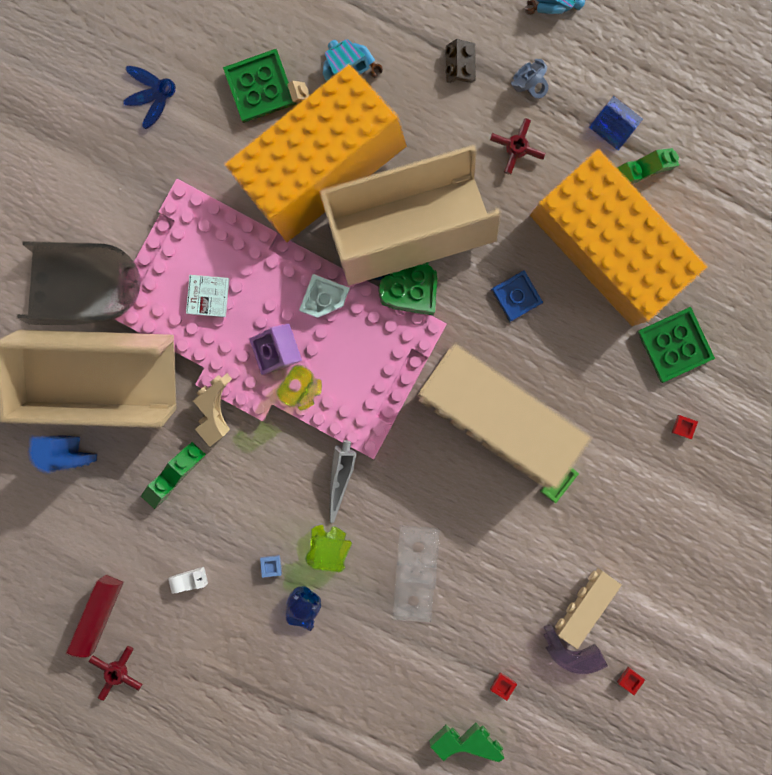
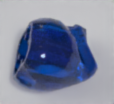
(302, 607)

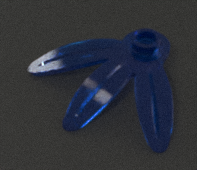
(157, 93)

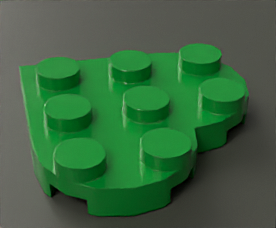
(410, 290)

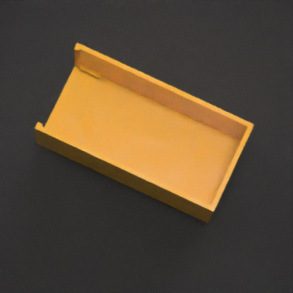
(320, 144)
(617, 239)

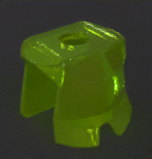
(304, 396)
(328, 549)

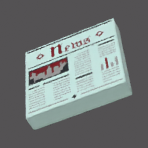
(207, 296)

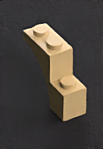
(212, 424)

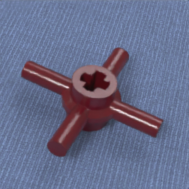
(523, 149)
(109, 673)

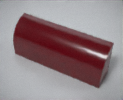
(95, 617)

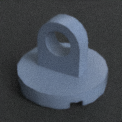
(529, 76)

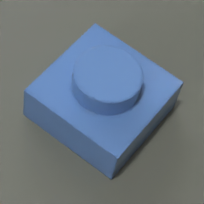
(271, 566)

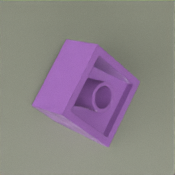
(275, 349)

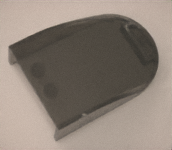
(79, 283)

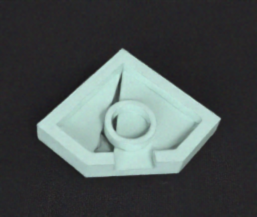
(323, 297)

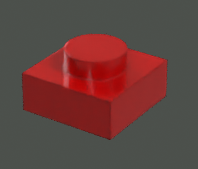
(684, 427)
(631, 680)
(503, 686)

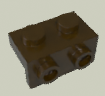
(460, 61)

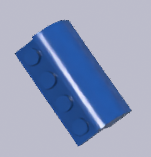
(58, 453)

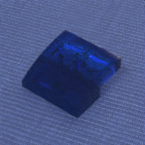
(616, 123)

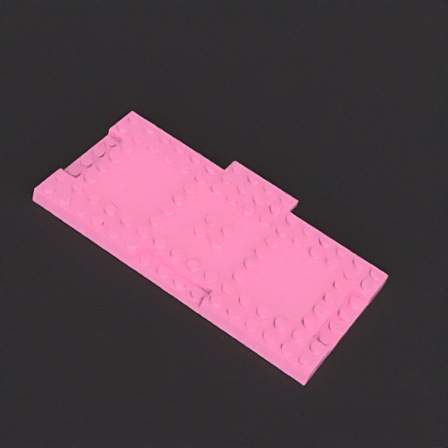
(359, 352)

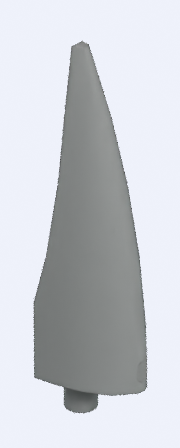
(341, 472)

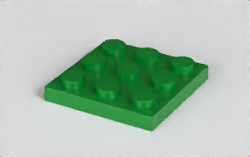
(259, 85)
(676, 344)

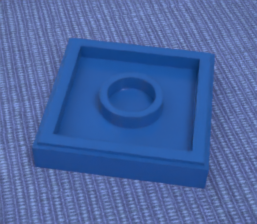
(517, 296)

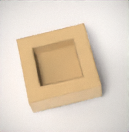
(298, 91)

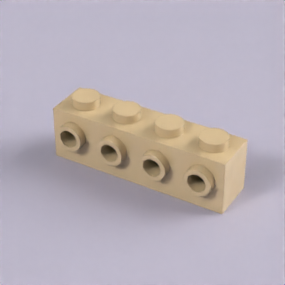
(587, 608)

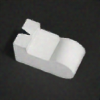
(188, 580)

